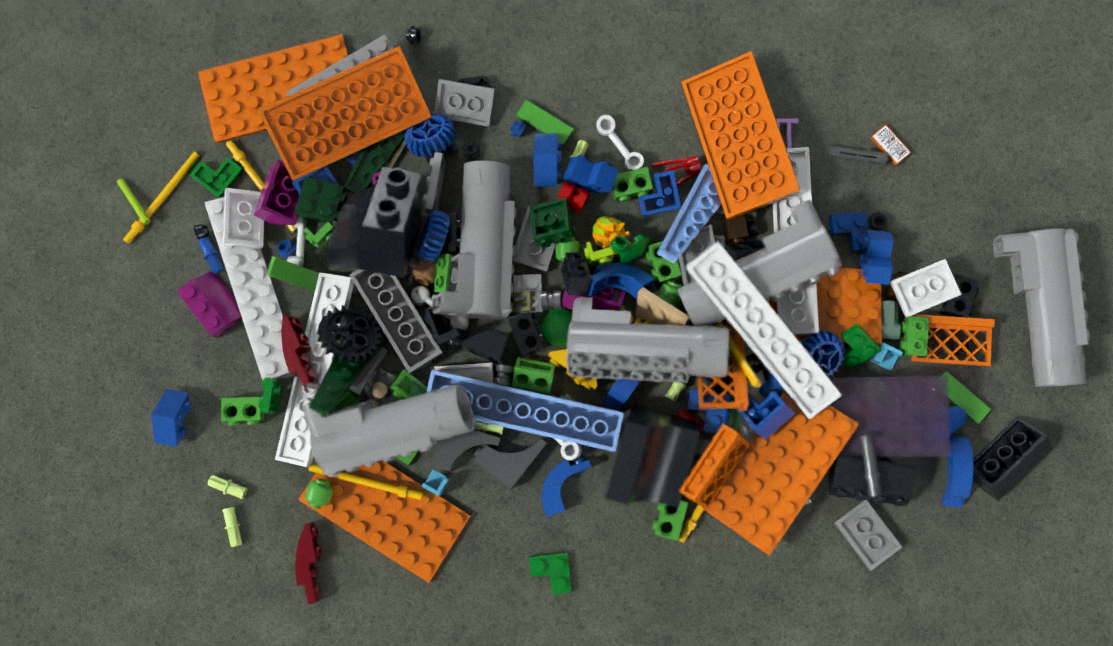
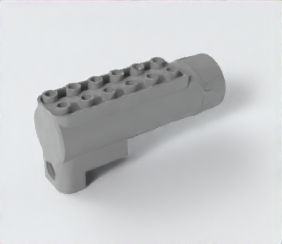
(784, 265)
(483, 269)
(1050, 277)
(614, 348)
(370, 434)

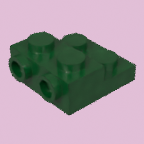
(319, 200)
(551, 222)

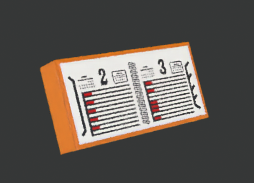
(890, 144)

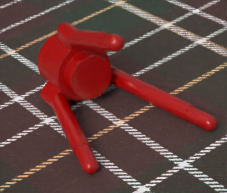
(689, 165)

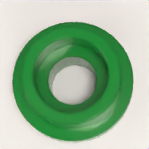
(619, 244)

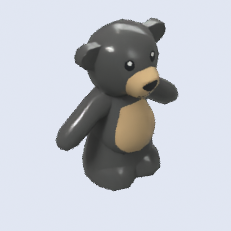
(380, 389)

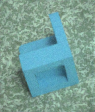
(886, 357)
(436, 482)

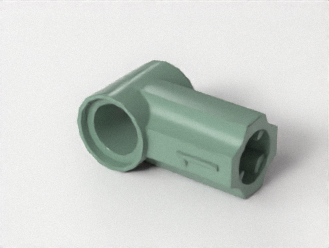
(889, 318)

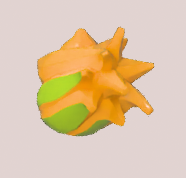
(608, 228)

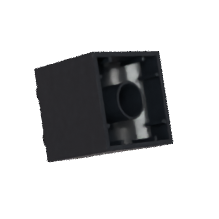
(379, 224)
(654, 457)

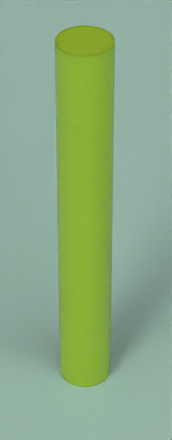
(133, 201)

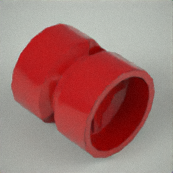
(576, 197)

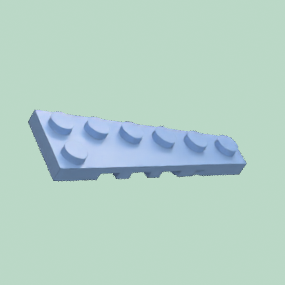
(694, 214)

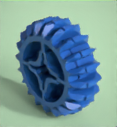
(430, 136)
(433, 236)
(825, 350)

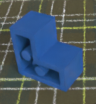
(546, 156)
(590, 176)
(666, 196)
(875, 258)
(768, 415)
(169, 417)
(714, 417)

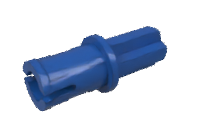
(210, 255)

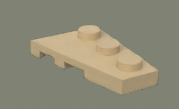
(658, 311)

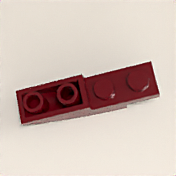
(295, 347)
(306, 555)

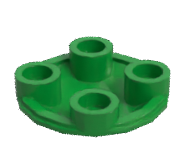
(635, 250)
(556, 327)

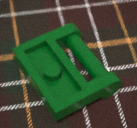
(270, 400)

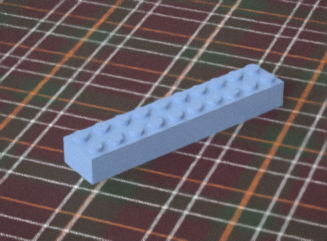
(536, 412)

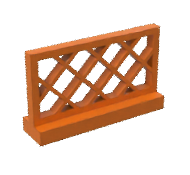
(958, 323)
(739, 383)
(707, 468)

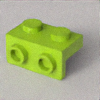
(598, 257)

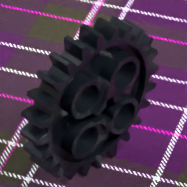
(349, 334)

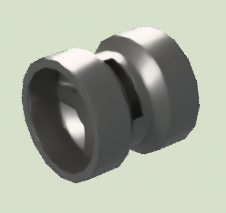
(551, 300)
(502, 379)

